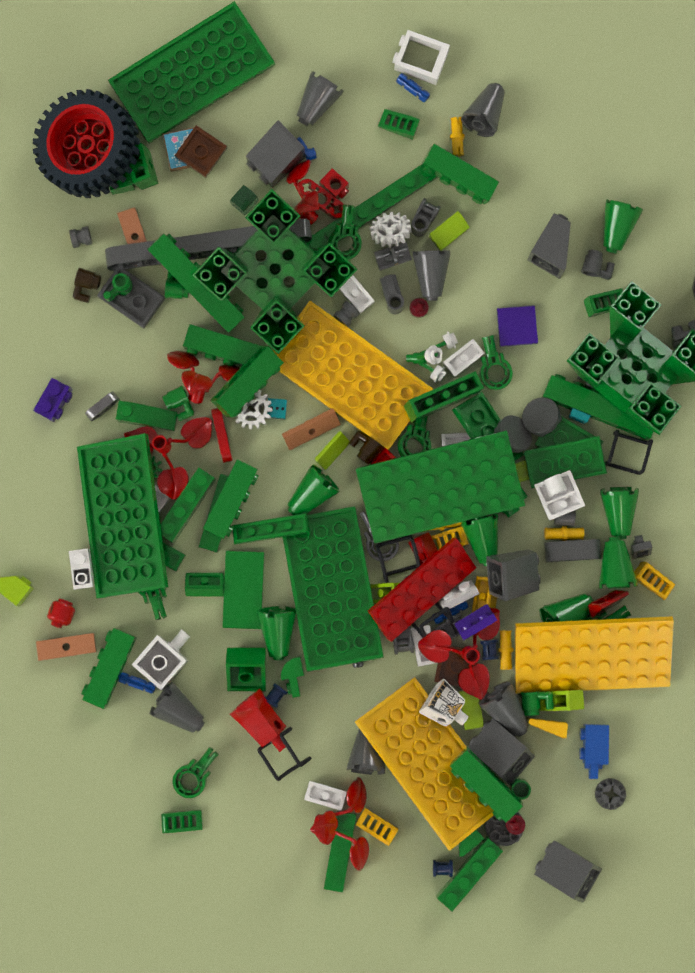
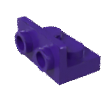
(53, 400)
(475, 622)

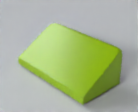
(449, 231)
(332, 450)

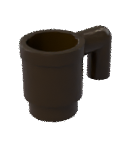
(85, 279)
(369, 449)

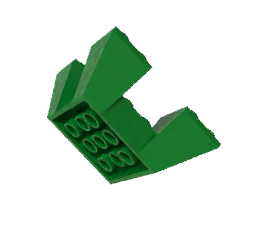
(277, 320)
(634, 364)

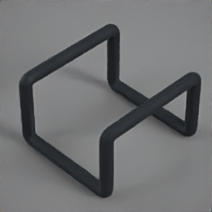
(617, 434)
(386, 574)
(448, 614)
(299, 764)

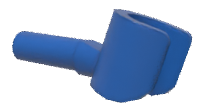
(309, 153)

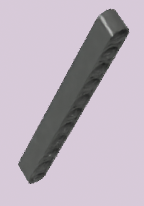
(197, 245)

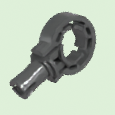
(366, 521)

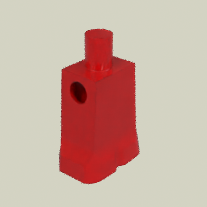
(260, 720)

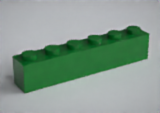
(182, 269)
(592, 403)

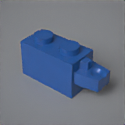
(595, 747)

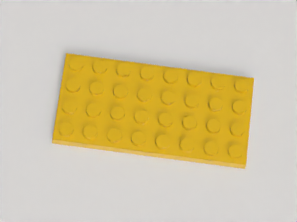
(350, 376)
(593, 654)
(420, 759)

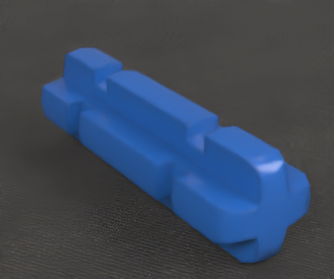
(413, 87)
(454, 610)
(137, 682)

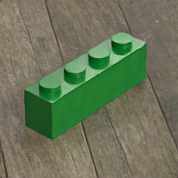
(459, 174)
(218, 346)
(247, 381)
(443, 397)
(229, 500)
(186, 504)
(110, 666)
(486, 785)
(469, 873)

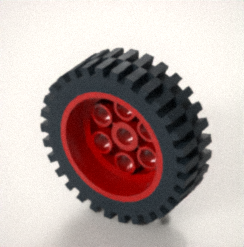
(65, 125)

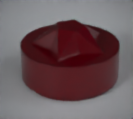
(419, 307)
(515, 825)

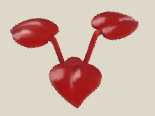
(309, 202)
(196, 383)
(196, 433)
(472, 680)
(327, 823)

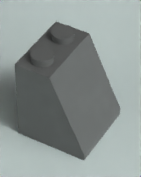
(275, 154)
(552, 246)
(513, 574)
(501, 751)
(567, 871)

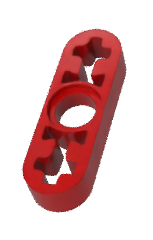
(329, 197)
(221, 435)

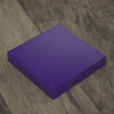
(517, 326)

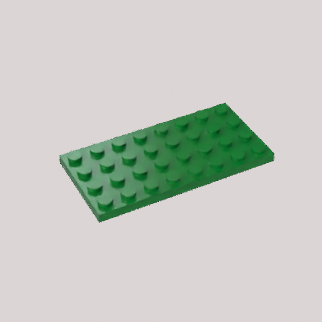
(191, 72)
(440, 486)
(122, 516)
(332, 591)

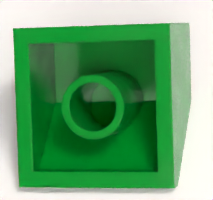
(246, 669)

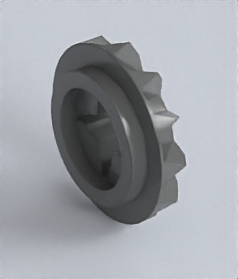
(603, 799)

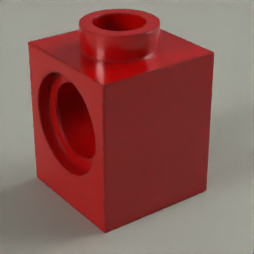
(332, 177)

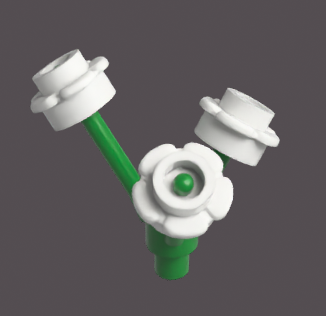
(433, 355)

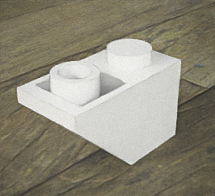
(81, 568)

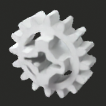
(390, 229)
(259, 401)

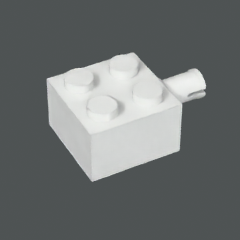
(162, 659)

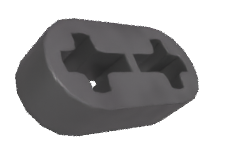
(102, 406)

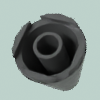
(317, 99)
(485, 111)
(431, 272)
(505, 708)
(177, 710)
(364, 757)

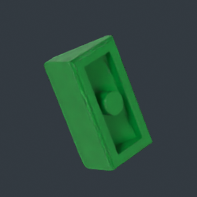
(204, 584)

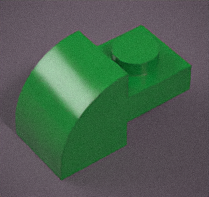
(291, 671)

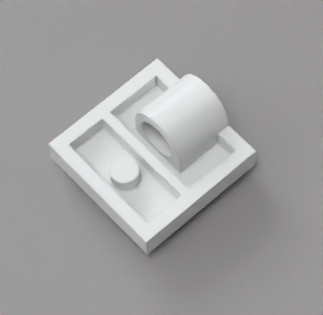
(559, 495)

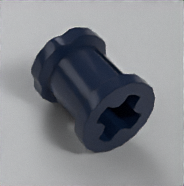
(489, 649)
(275, 695)
(442, 868)

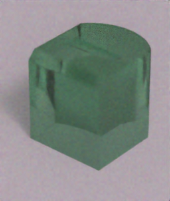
(244, 200)

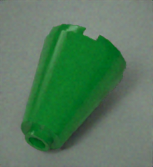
(618, 224)
(312, 491)
(620, 509)
(482, 536)
(616, 566)
(567, 610)
(277, 629)

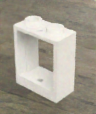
(430, 77)

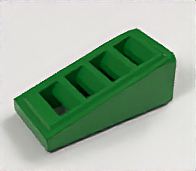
(401, 117)
(593, 303)
(165, 826)

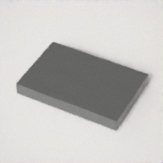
(138, 304)

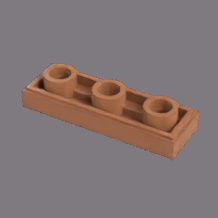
(131, 226)
(311, 429)
(55, 647)

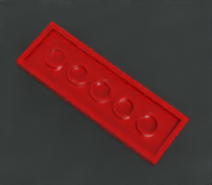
(422, 589)

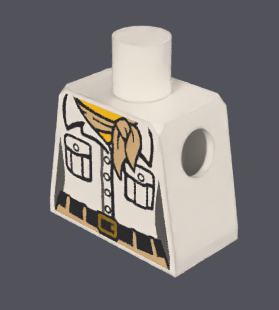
(444, 705)

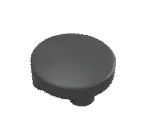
(541, 416)
(518, 435)
(499, 834)

